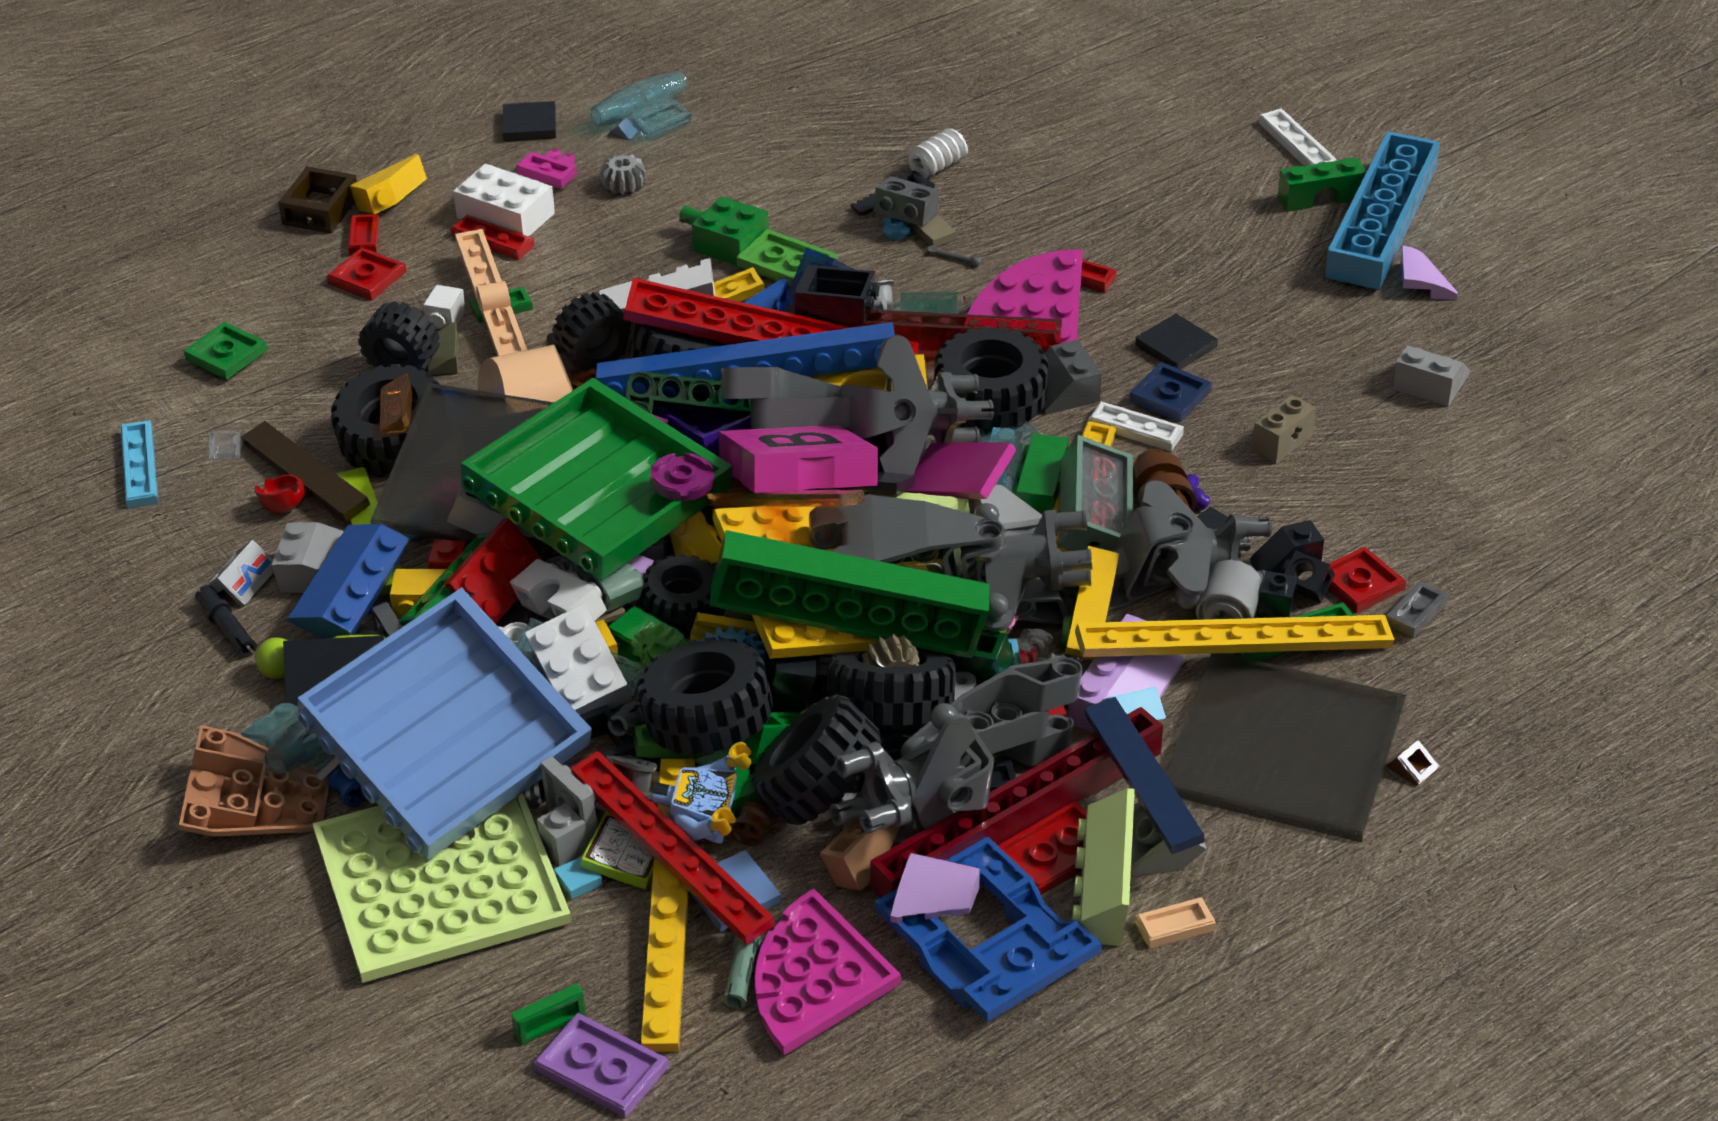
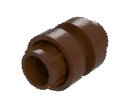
(1163, 467)

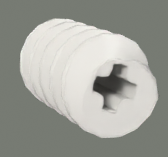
(937, 152)

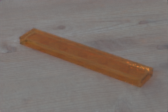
(787, 498)

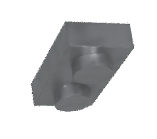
(1416, 609)

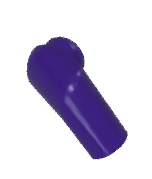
(1202, 500)

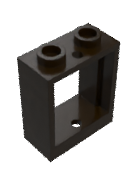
(325, 217)

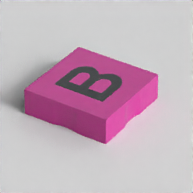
(799, 458)

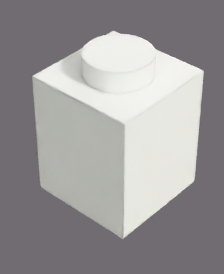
(445, 306)

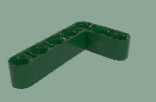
(684, 400)

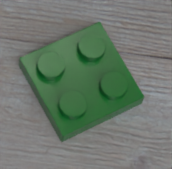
(225, 350)

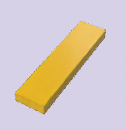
(1093, 600)

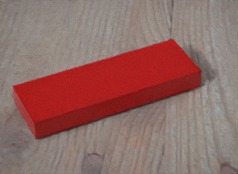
(498, 238)

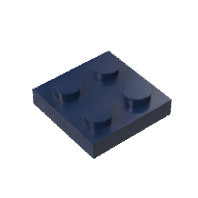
(1170, 392)

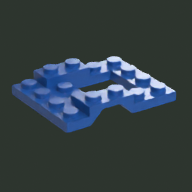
(1012, 962)

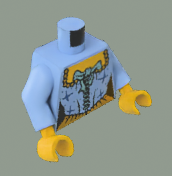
(704, 796)

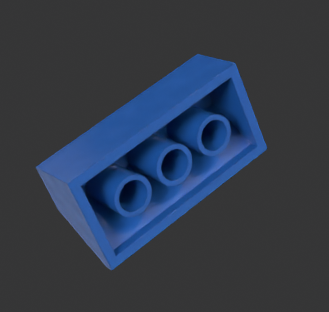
(349, 581)

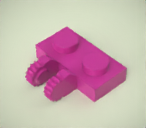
(548, 168)

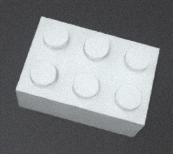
(505, 199)
(578, 661)

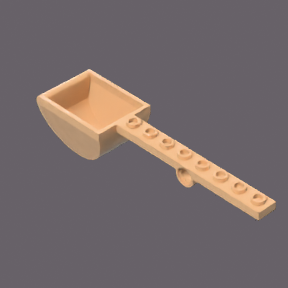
(514, 370)

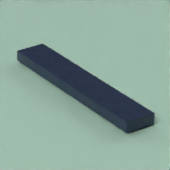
(1144, 775)

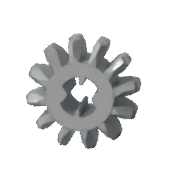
(623, 174)

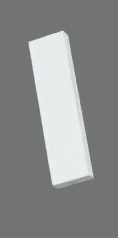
(1294, 138)

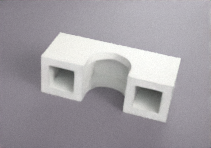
(548, 586)

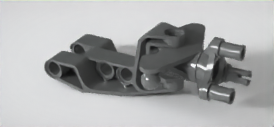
(902, 411)
(924, 532)
(1157, 548)
(951, 757)

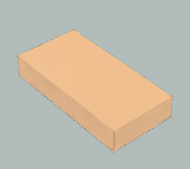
(1175, 922)

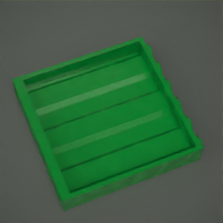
(584, 477)

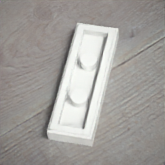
(1138, 426)

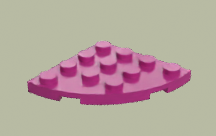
(1037, 288)
(815, 973)

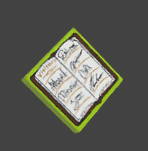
(618, 854)

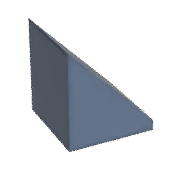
(624, 129)

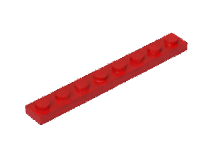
(674, 848)

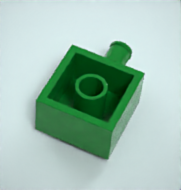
(724, 228)

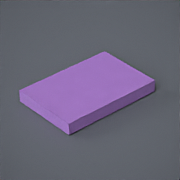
(601, 1065)

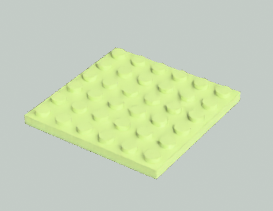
(463, 899)

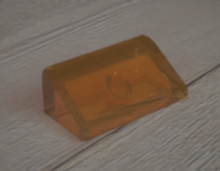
(396, 405)

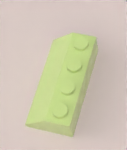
(1105, 867)

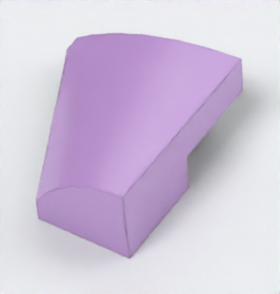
(1420, 273)
(935, 888)

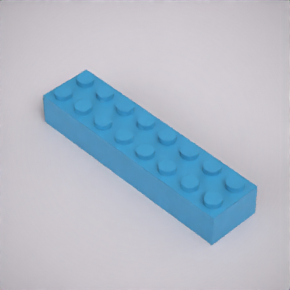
(1382, 210)

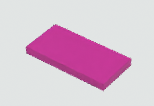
(961, 469)

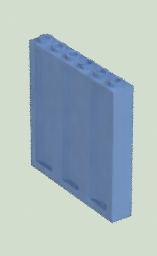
(442, 723)

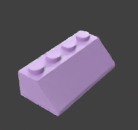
(1122, 675)

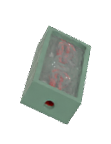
(1102, 484)

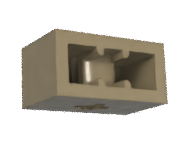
(1284, 429)

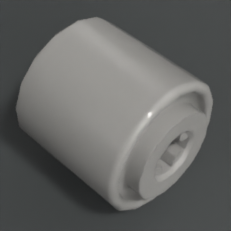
(1230, 592)

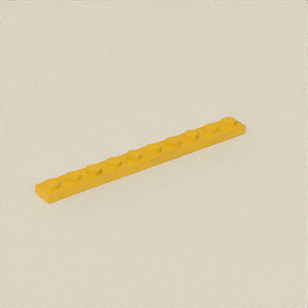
(1233, 635)
(665, 944)

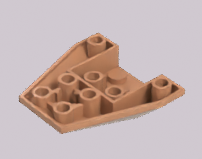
(238, 795)

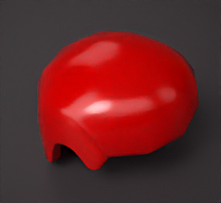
(281, 493)

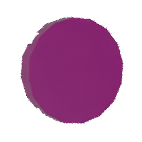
(682, 477)

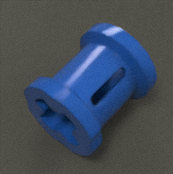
(349, 788)

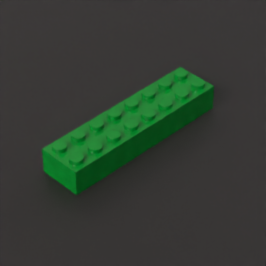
(849, 594)

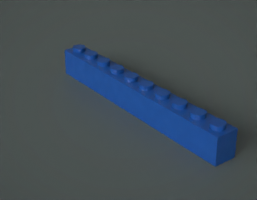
(800, 354)

